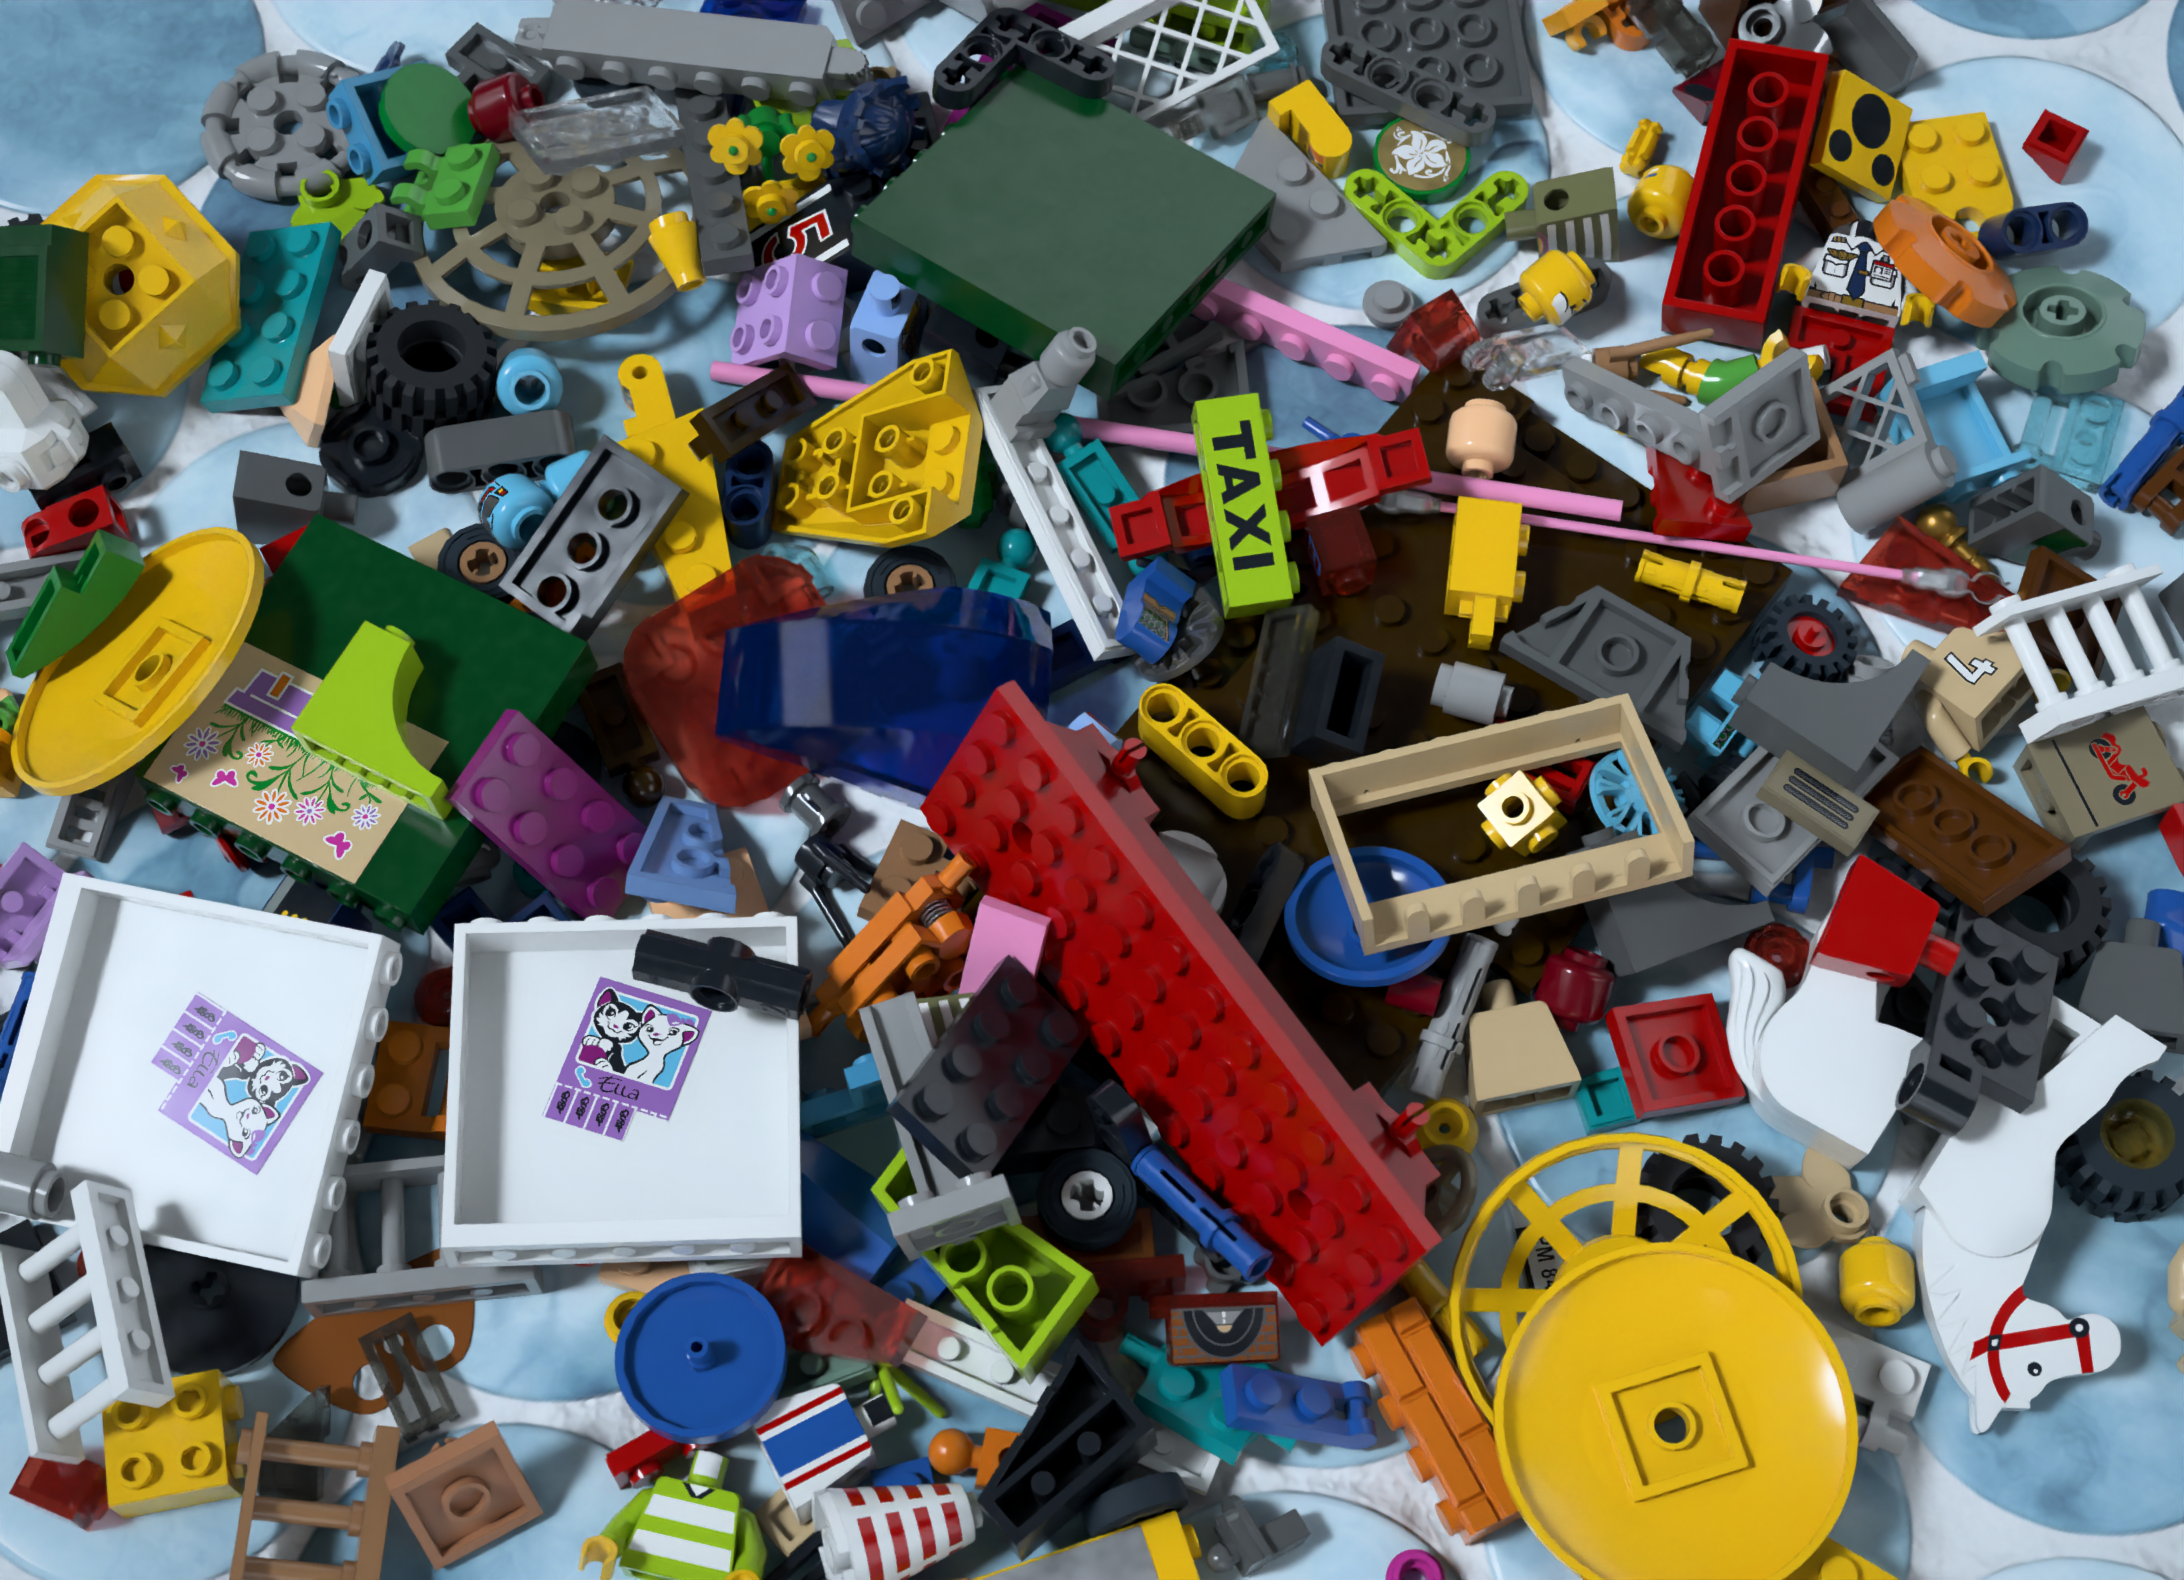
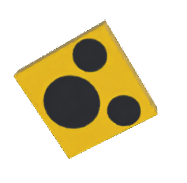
(1860, 136)

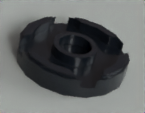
(367, 453)

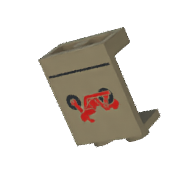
(2100, 776)

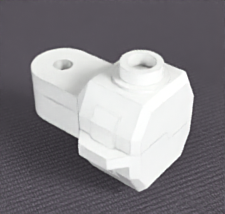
(37, 434)

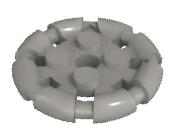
(259, 119)

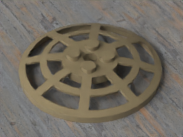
(572, 231)

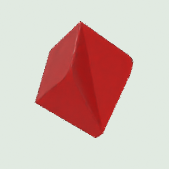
(2054, 144)

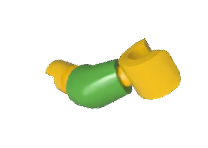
(1715, 378)

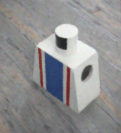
(820, 1442)

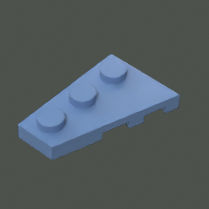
(683, 858)

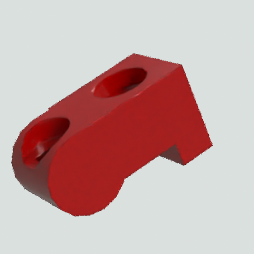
(73, 523)

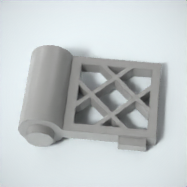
(1907, 471)

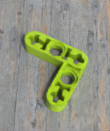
(1441, 233)

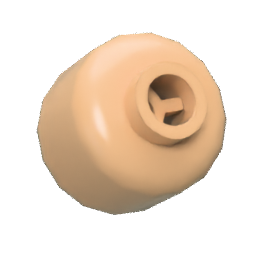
(1481, 438)

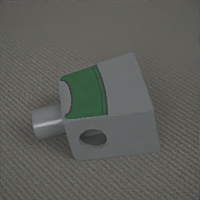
(2031, 513)

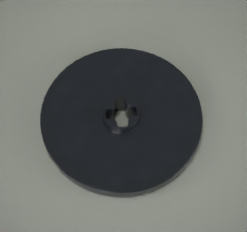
(234, 1327)

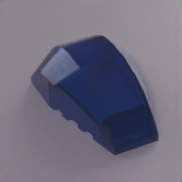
(880, 682)

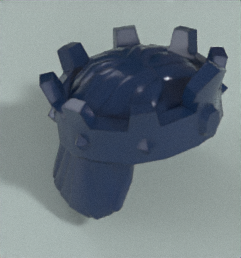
(872, 127)

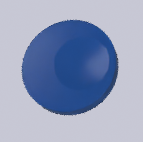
(701, 1358)

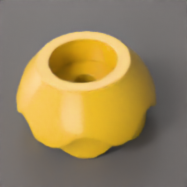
(1456, 1116)

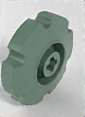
(2064, 331)

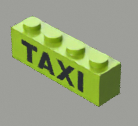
(1243, 505)

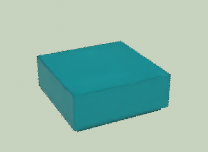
(1604, 1102)

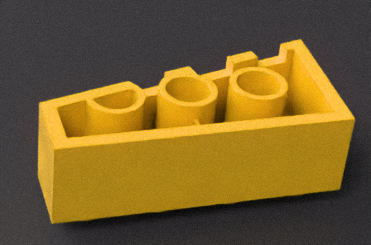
(696, 540)

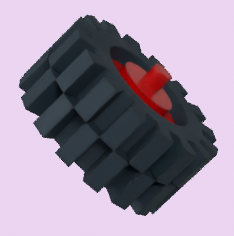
(1805, 639)

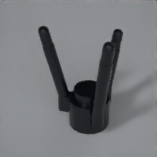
(829, 865)

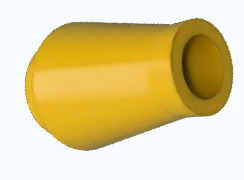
(678, 248)

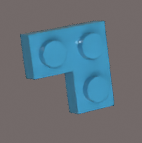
(862, 1101)

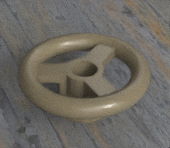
(1444, 1203)

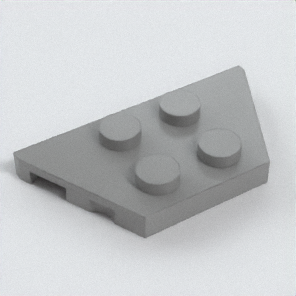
(1310, 215)

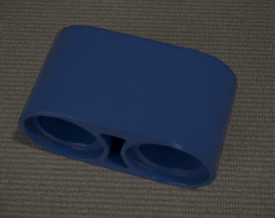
(2034, 230)
(750, 495)

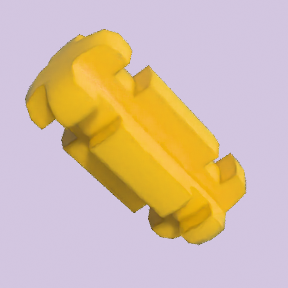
(1641, 147)

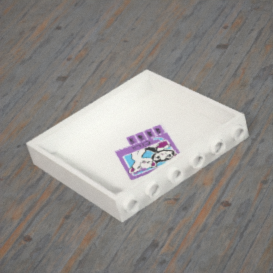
(200, 1066)
(615, 1108)

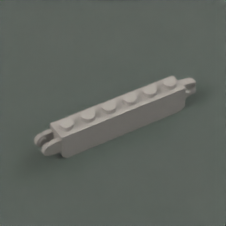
(694, 51)

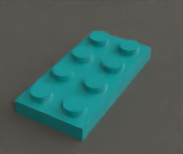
(280, 304)

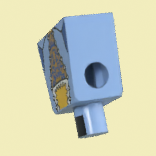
(890, 316)

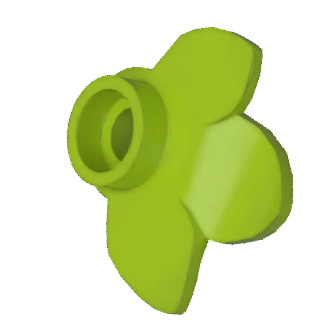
(343, 206)

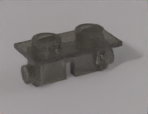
(1687, 45)

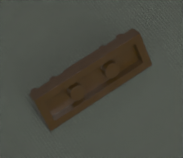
(750, 414)

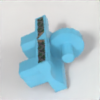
(1712, 735)

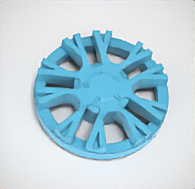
(1625, 795)

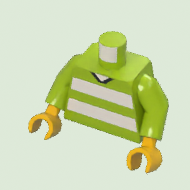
(682, 1531)

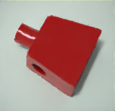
(1882, 929)

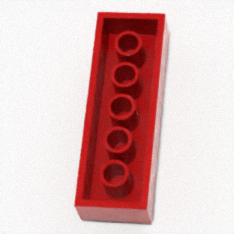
(1745, 192)

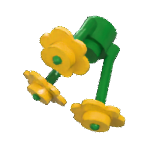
(758, 138)

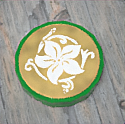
(1420, 161)

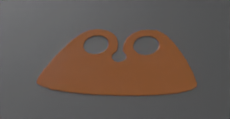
(331, 1354)

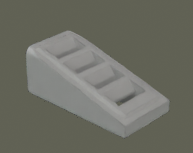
(110, 809)

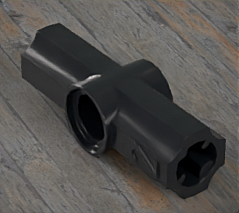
(722, 974)

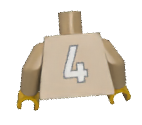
(1971, 693)

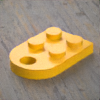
(1955, 167)

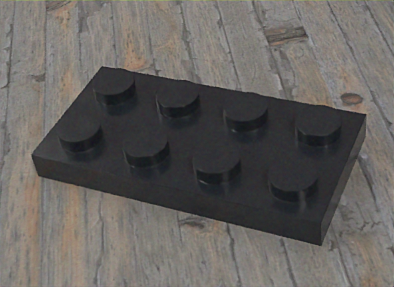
(988, 1071)

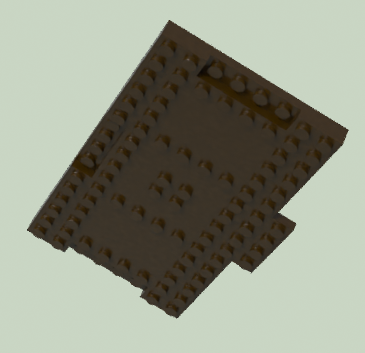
(1407, 623)

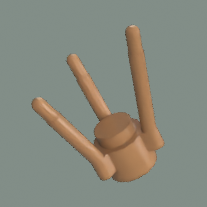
(1623, 359)

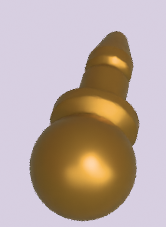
(1942, 525)

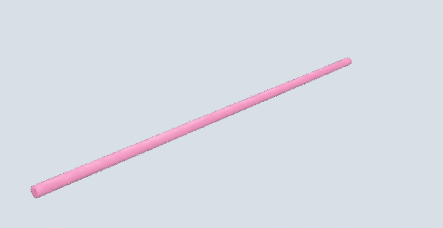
(1185, 444)

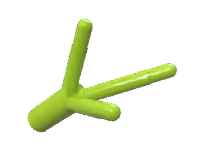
(886, 1378)

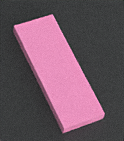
(999, 932)

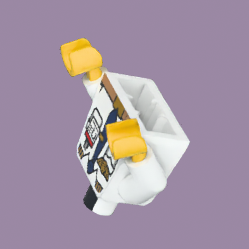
(1855, 281)

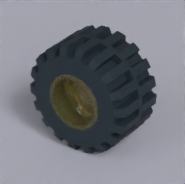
(2128, 1151)

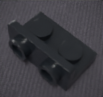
(104, 464)

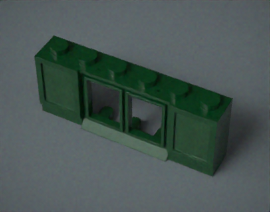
(43, 293)

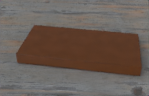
(1961, 833)

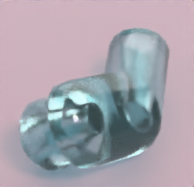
(808, 558)

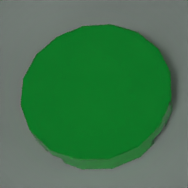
(425, 109)

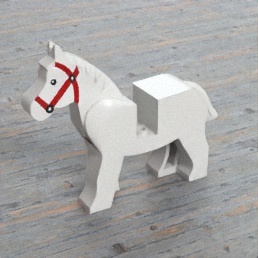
(1979, 1198)

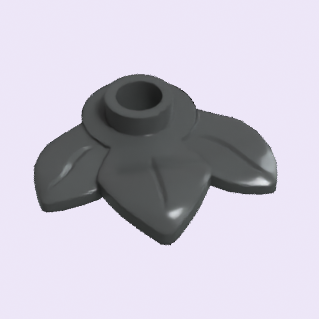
(1791, 25)

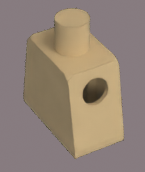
(1515, 1054)

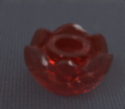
(1787, 944)
(429, 996)

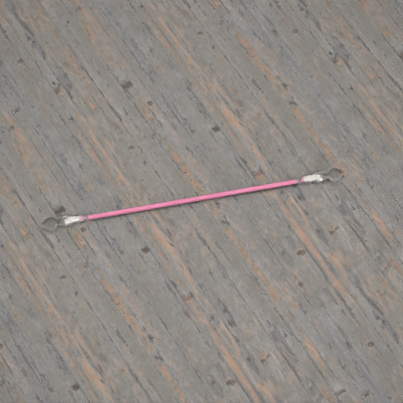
(1945, 581)

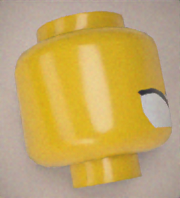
(1555, 287)

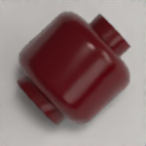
(496, 98)
(1576, 987)

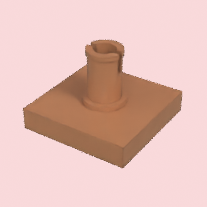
(463, 1494)

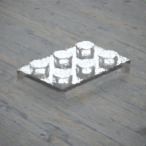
(597, 130)

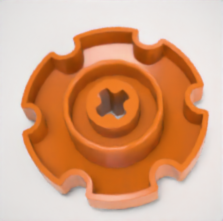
(1944, 261)

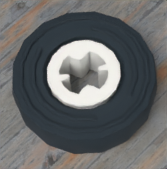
(1062, 1215)

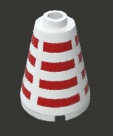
(892, 1528)

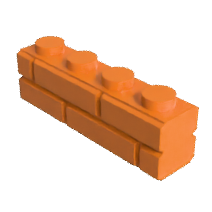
(1437, 1417)

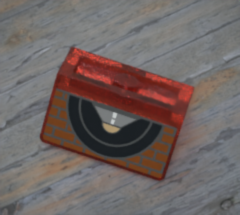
(1219, 1327)

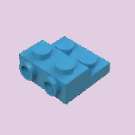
(355, 109)

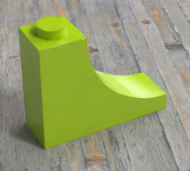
(362, 714)

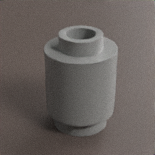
(1471, 692)
(30, 1187)

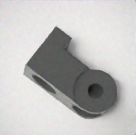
(379, 243)

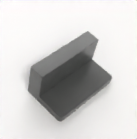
(1872, 46)

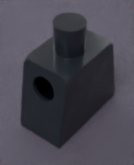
(982, 354)

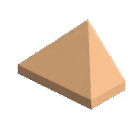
(313, 396)

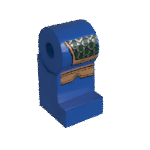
(1153, 609)

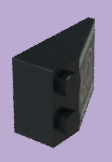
(822, 227)

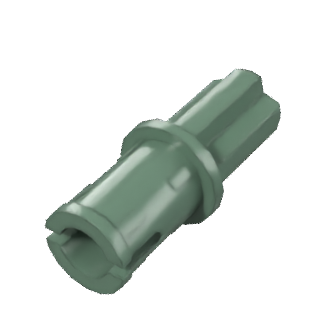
(1175, 49)

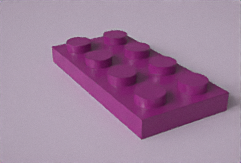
(549, 816)

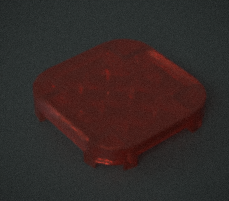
(676, 676)

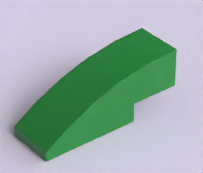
(74, 603)

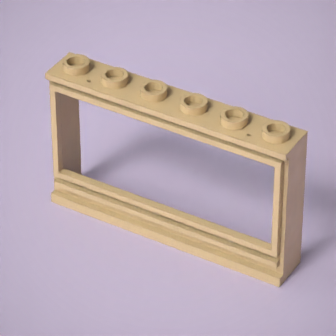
(1486, 755)

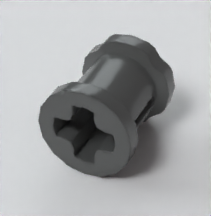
(807, 791)

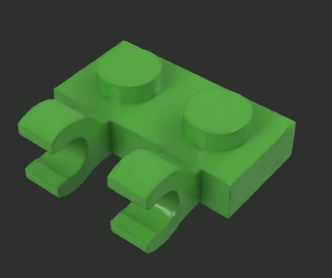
(457, 184)

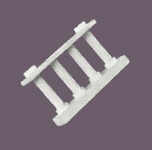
(2093, 699)
(124, 1313)

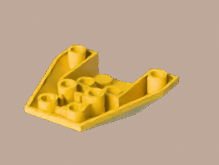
(887, 461)

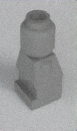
(1044, 388)

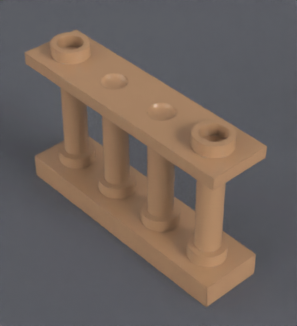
(362, 1519)

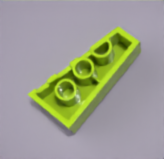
(1006, 1279)

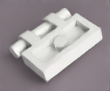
(1884, 1382)

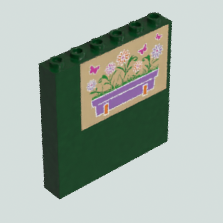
(251, 779)

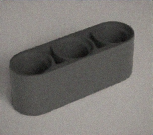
(478, 452)

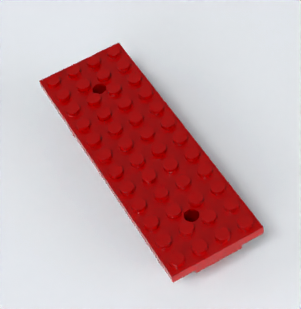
(1187, 1013)

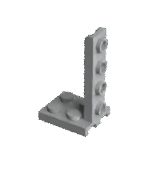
(1732, 439)
(943, 1206)

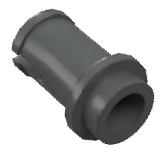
(1273, 83)

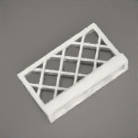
(1122, 15)

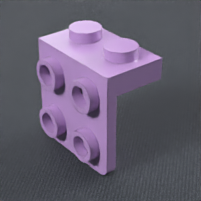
(789, 313)
(26, 904)

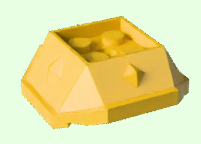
(181, 291)

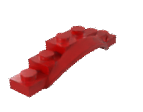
(1314, 481)

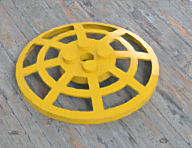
(1625, 1196)

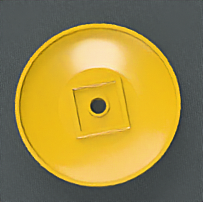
(141, 666)
(1692, 1336)

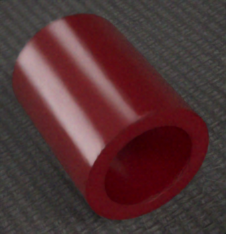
(1415, 994)

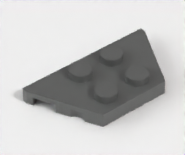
(1608, 650)

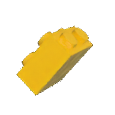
(175, 1451)

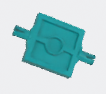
(1191, 1401)

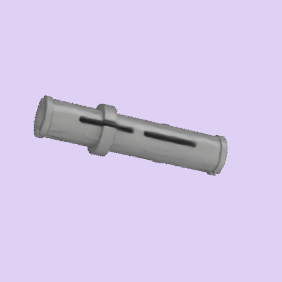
(1448, 1025)

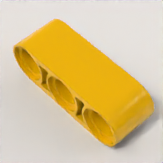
(1197, 728)

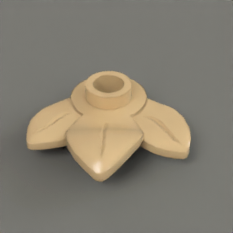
(1814, 1198)

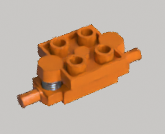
(908, 946)

